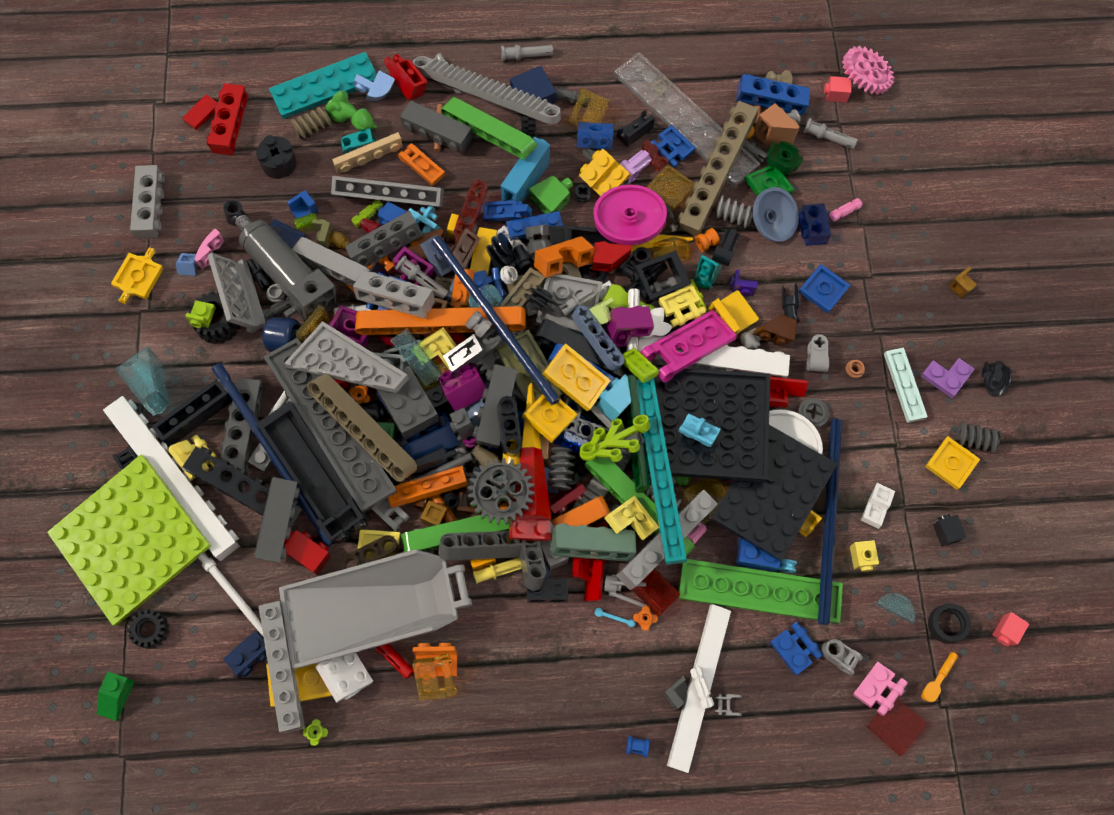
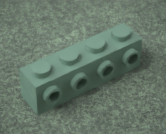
(593, 542)

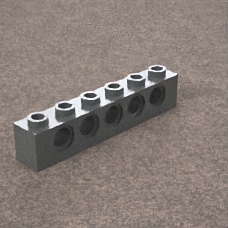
(254, 390)

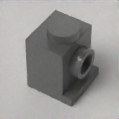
(461, 424)

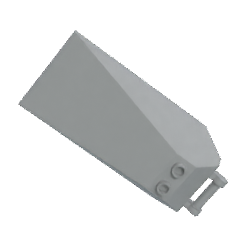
(369, 606)

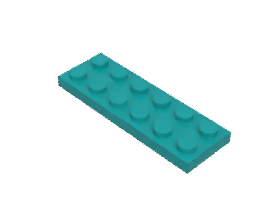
(321, 85)

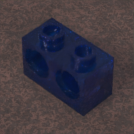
(817, 224)

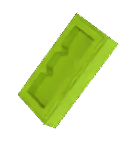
(639, 365)

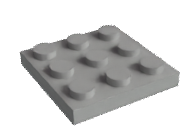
(562, 289)

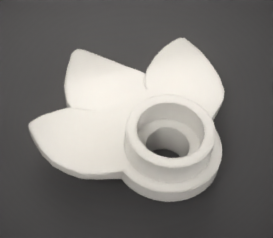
(660, 328)

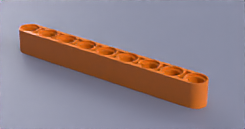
(452, 319)

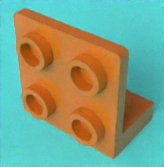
(424, 650)

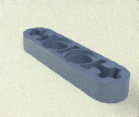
(600, 336)

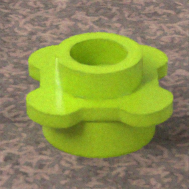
(309, 732)

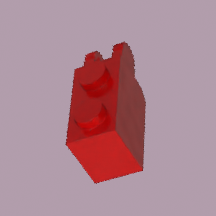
(406, 76)
(306, 552)

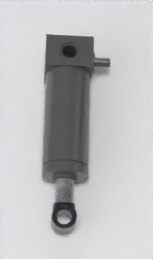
(282, 264)

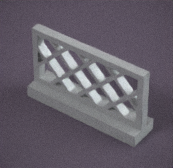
(244, 289)

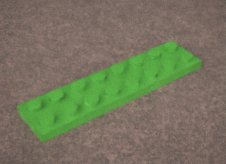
(755, 590)

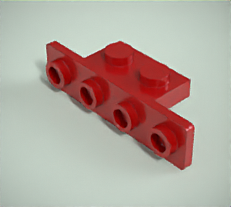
(782, 387)
(590, 571)

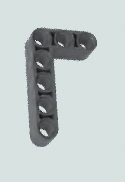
(496, 545)

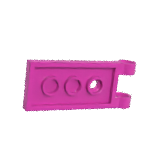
(695, 339)

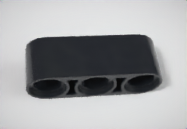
(509, 416)

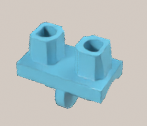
(428, 214)
(699, 430)

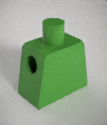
(551, 194)

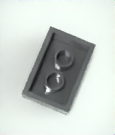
(409, 407)

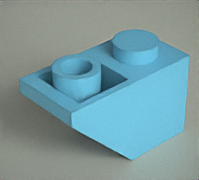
(615, 400)

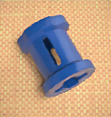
(637, 746)

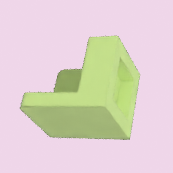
(601, 311)

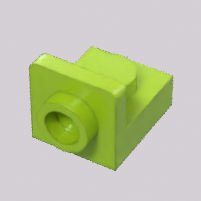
(201, 314)

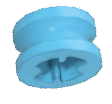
(787, 566)

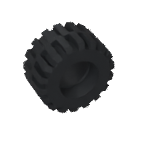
(220, 330)

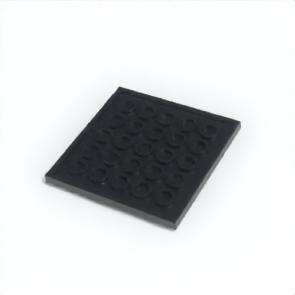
(729, 401)

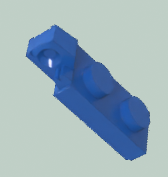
(505, 210)

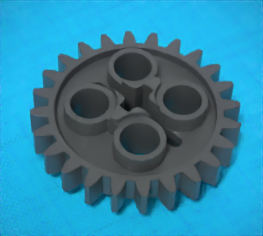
(513, 476)

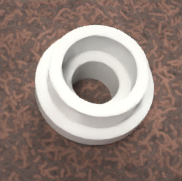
(509, 274)

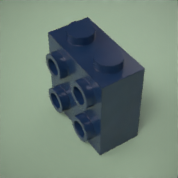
(535, 82)

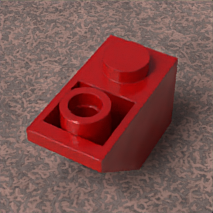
(609, 256)

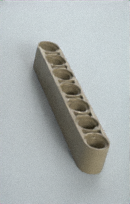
(362, 427)

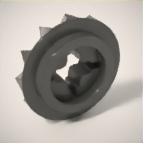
(820, 409)

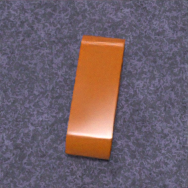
(585, 514)

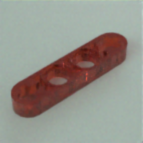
(468, 211)

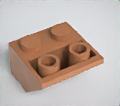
(775, 126)

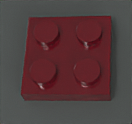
(559, 503)

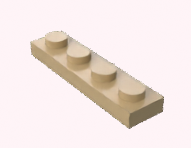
(367, 153)

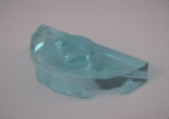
(898, 605)

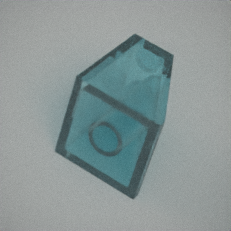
(146, 380)

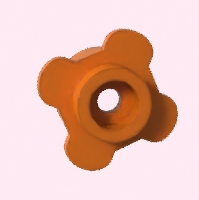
(360, 390)
(639, 618)

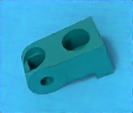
(356, 140)

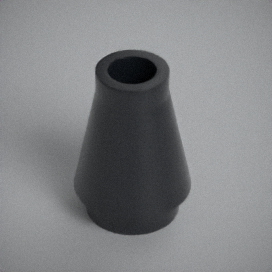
(523, 259)

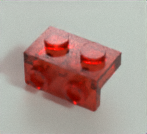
(657, 593)

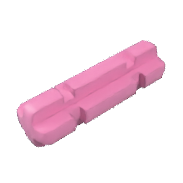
(845, 209)

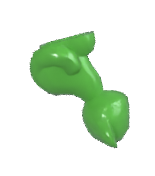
(341, 110)

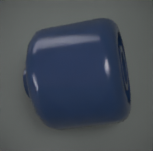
(279, 332)

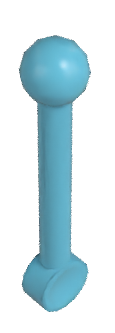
(599, 612)

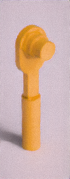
(933, 689)

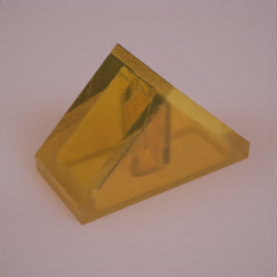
(671, 244)

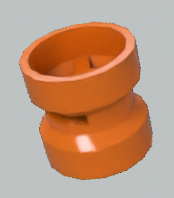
(706, 240)

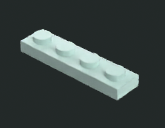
(905, 385)

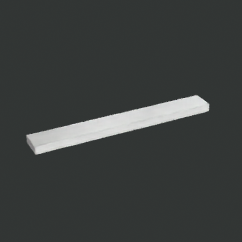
(692, 710)

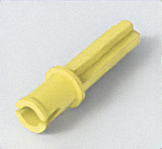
(497, 570)

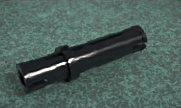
(658, 268)

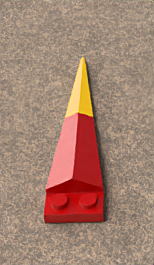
(536, 521)

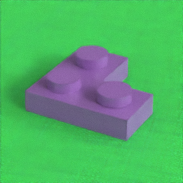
(948, 381)

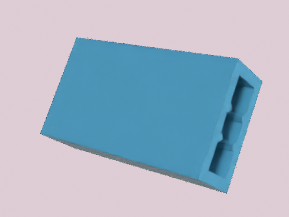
(526, 173)

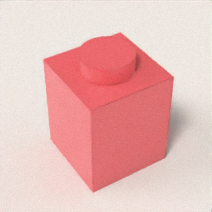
(837, 89)
(1010, 629)

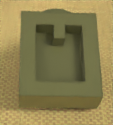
(323, 230)

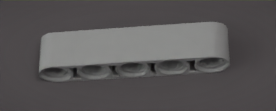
(328, 261)

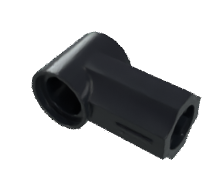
(725, 250)

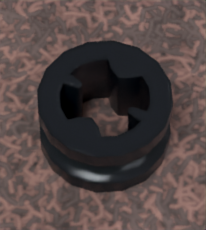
(583, 188)

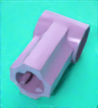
(636, 164)

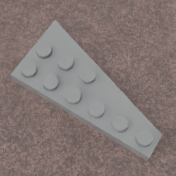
(344, 359)

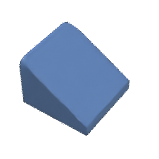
(186, 264)

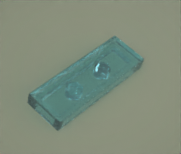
(416, 357)

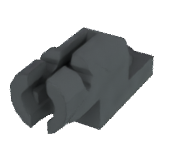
(473, 349)

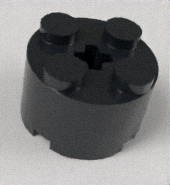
(276, 157)

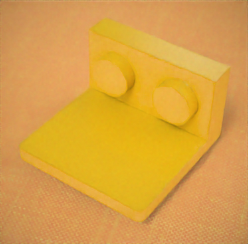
(734, 312)

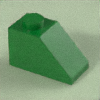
(113, 695)

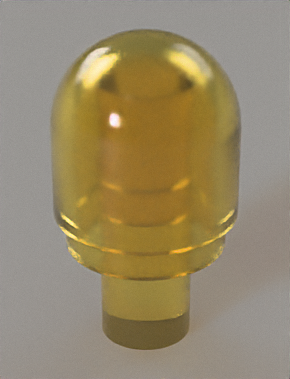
(338, 239)

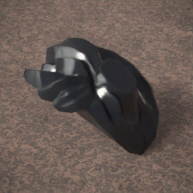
(996, 378)

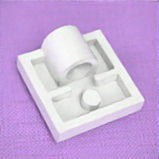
(344, 676)

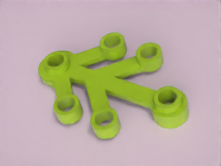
(594, 449)

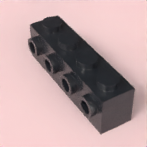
(192, 413)

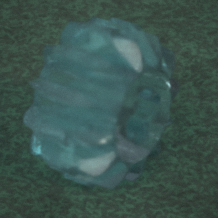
(490, 293)

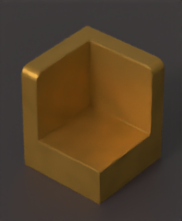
(962, 284)
(433, 514)

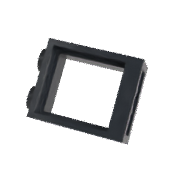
(676, 268)

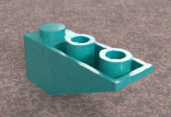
(707, 272)

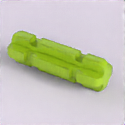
(367, 213)

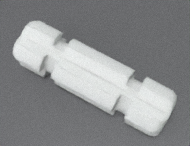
(702, 687)

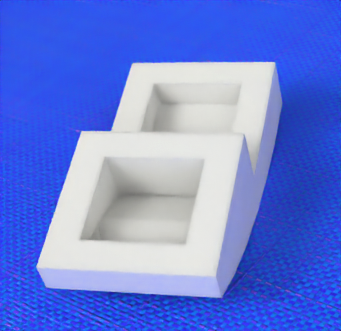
(877, 505)

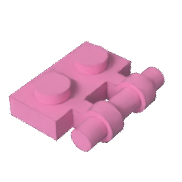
(874, 685)

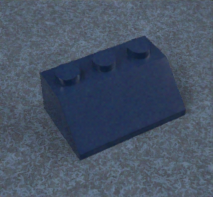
(429, 439)

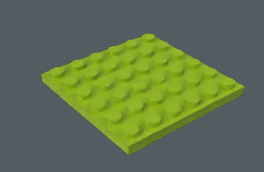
(129, 539)

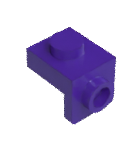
(745, 287)

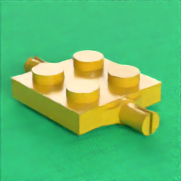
(137, 276)

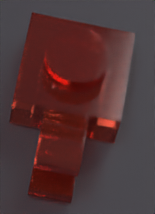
(653, 151)

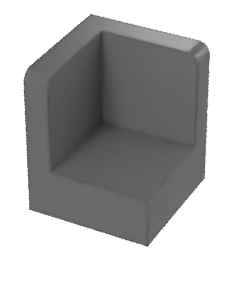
(676, 693)

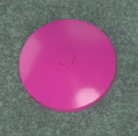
(630, 214)

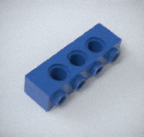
(766, 92)

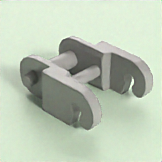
(728, 712)

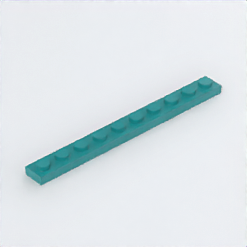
(661, 476)

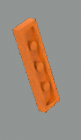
(428, 486)

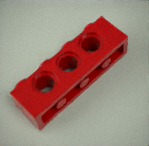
(230, 107)

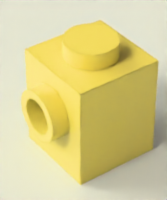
(864, 555)

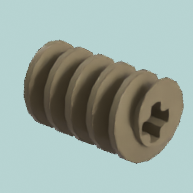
(309, 123)

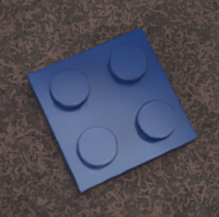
(824, 288)

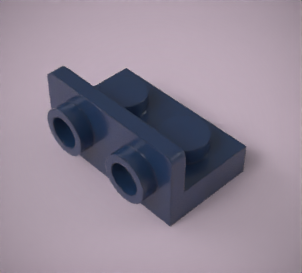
(246, 655)

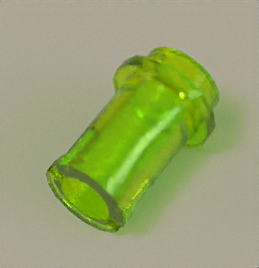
(304, 221)

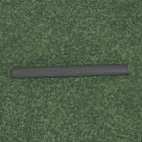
(453, 464)

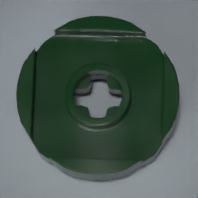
(776, 159)

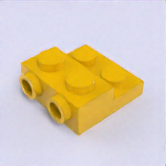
(603, 172)

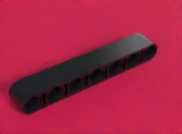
(552, 333)

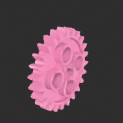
(868, 70)

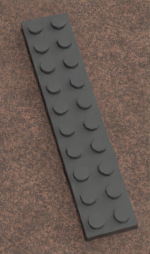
(353, 464)

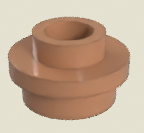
(856, 364)

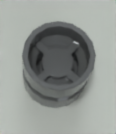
(539, 230)

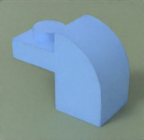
(376, 90)

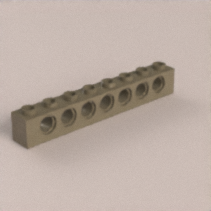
(741, 113)

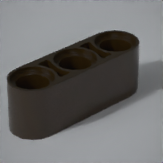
(376, 546)

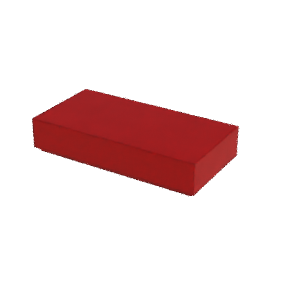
(200, 112)

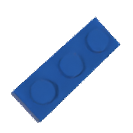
(517, 227)

